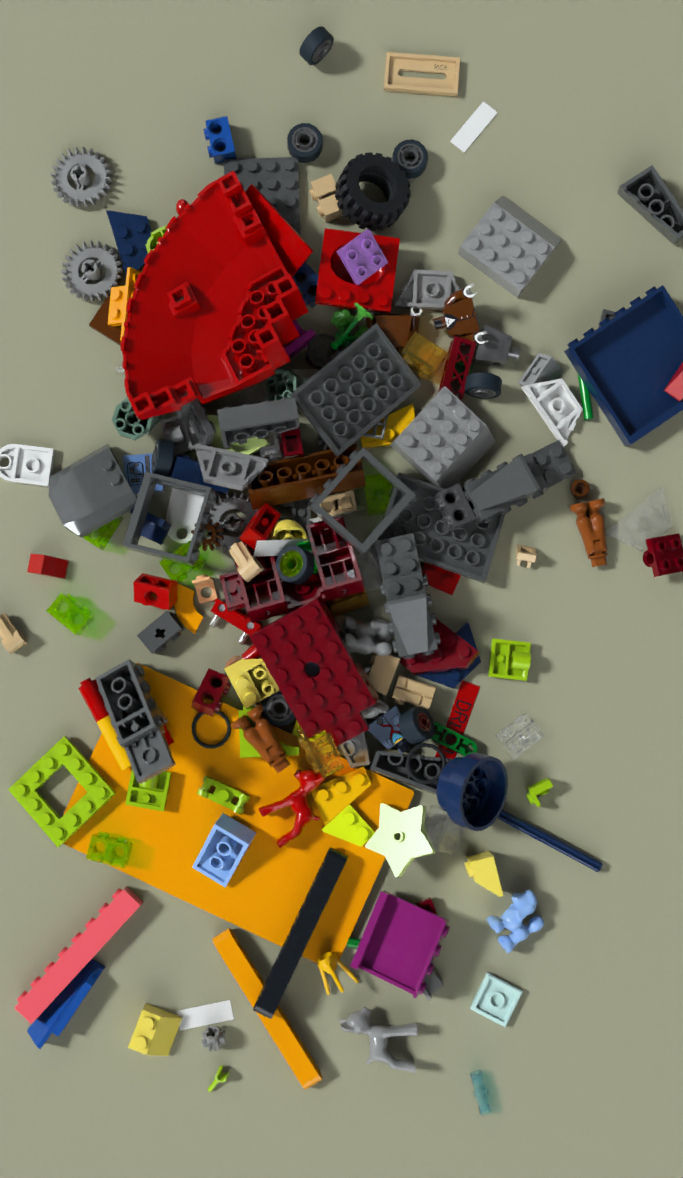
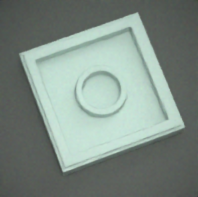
(496, 999)

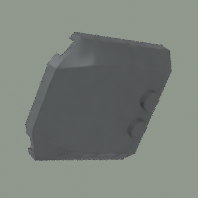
(91, 492)

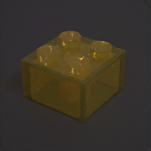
(423, 356)

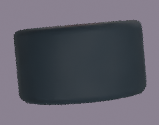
(416, 725)

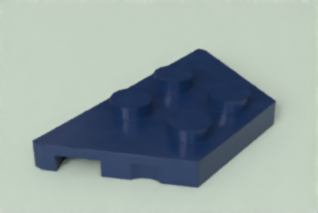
(130, 235)
(454, 676)

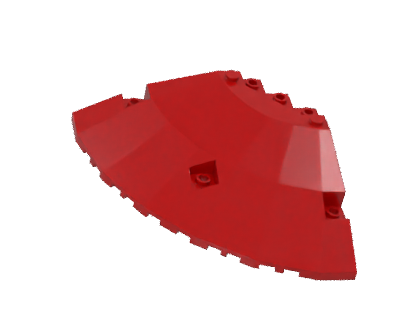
(232, 311)

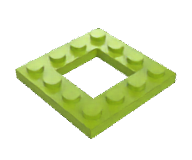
(98, 791)

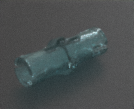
(480, 1092)

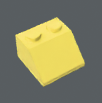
(484, 871)
(155, 1031)

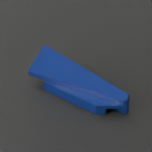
(65, 1005)

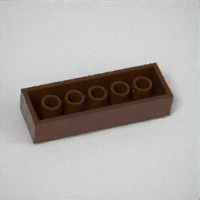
(303, 477)

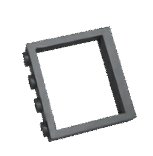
(141, 509)
(385, 522)

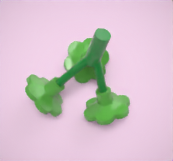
(345, 320)

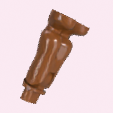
(592, 530)
(262, 738)

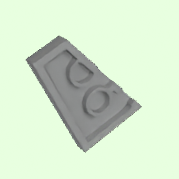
(356, 751)

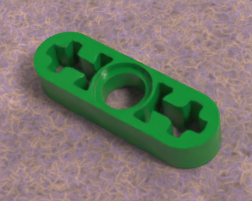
(466, 741)

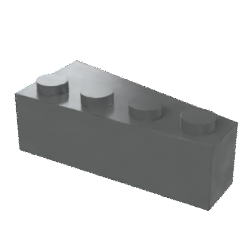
(655, 203)
(257, 420)
(394, 767)

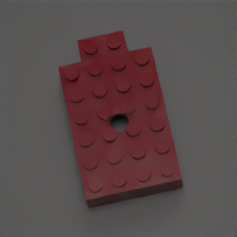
(271, 596)
(341, 688)

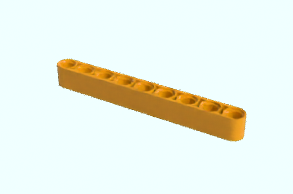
(278, 1026)

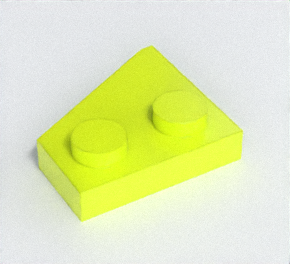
(349, 827)

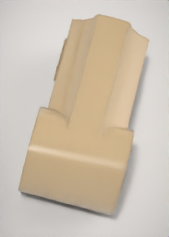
(247, 564)
(11, 637)

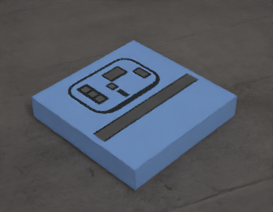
(135, 468)

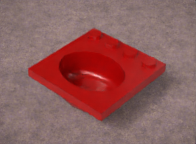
(337, 287)

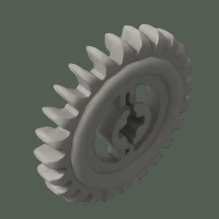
(77, 166)
(83, 258)
(231, 504)

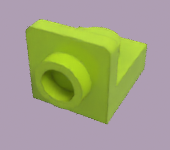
(541, 788)

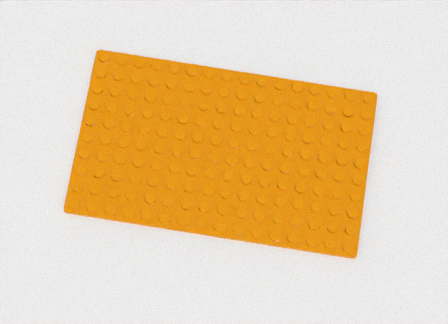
(270, 879)

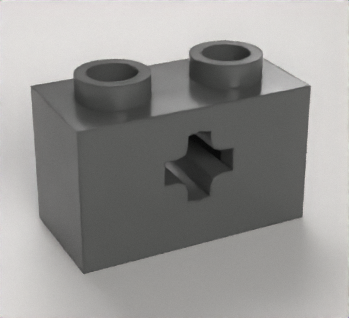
(150, 634)

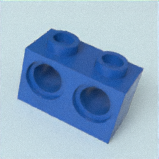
(223, 139)

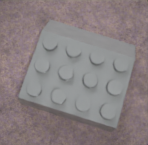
(509, 246)
(444, 440)

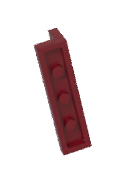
(451, 360)

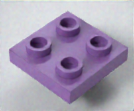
(362, 257)

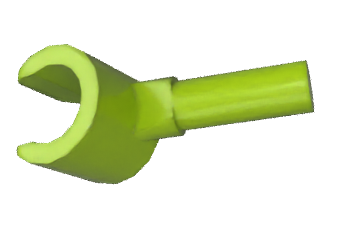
(219, 1077)

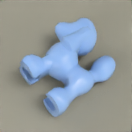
(512, 919)

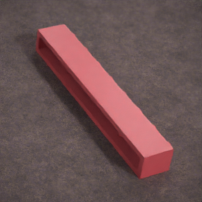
(74, 959)

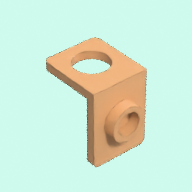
(205, 581)

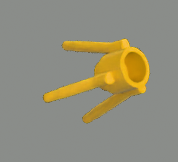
(328, 963)

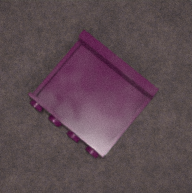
(400, 943)

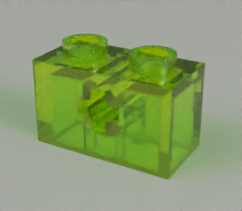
(373, 484)

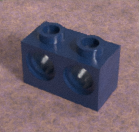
(308, 284)

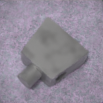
(496, 349)

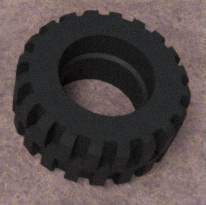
(383, 174)

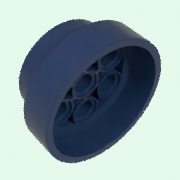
(473, 790)

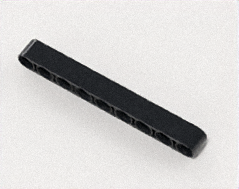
(300, 933)

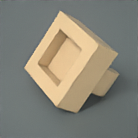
(525, 553)

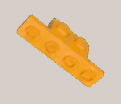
(119, 299)

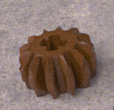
(212, 528)

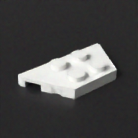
(556, 406)

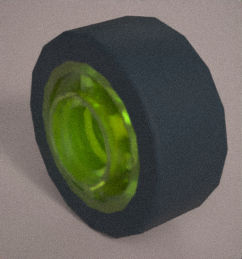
(304, 565)

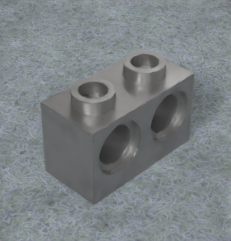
(459, 505)

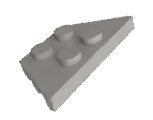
(427, 290)
(228, 467)

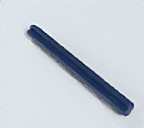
(550, 841)

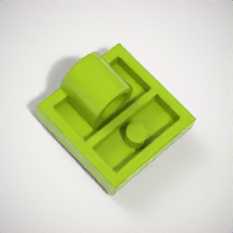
(509, 659)
(149, 794)

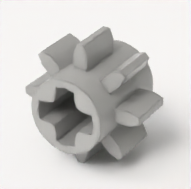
(213, 1038)

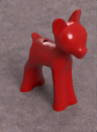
(299, 804)

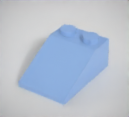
(224, 849)

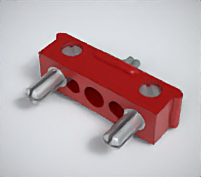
(235, 617)

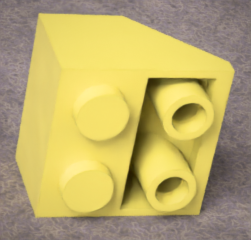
(251, 681)

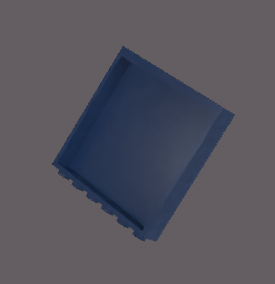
(632, 362)

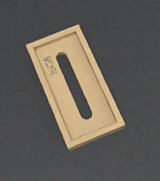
(424, 64)

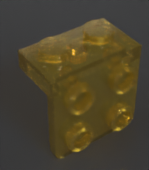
(321, 754)

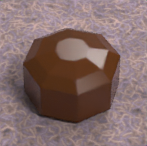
(579, 488)

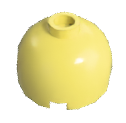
(287, 530)

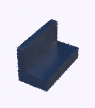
(155, 528)

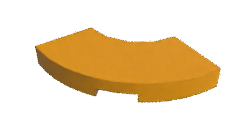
(186, 610)

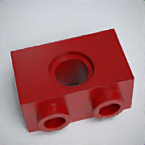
(260, 525)
(155, 591)

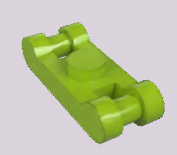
(223, 794)

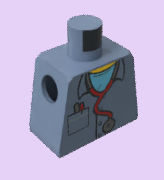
(387, 730)

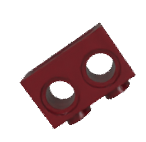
(292, 443)
(207, 691)

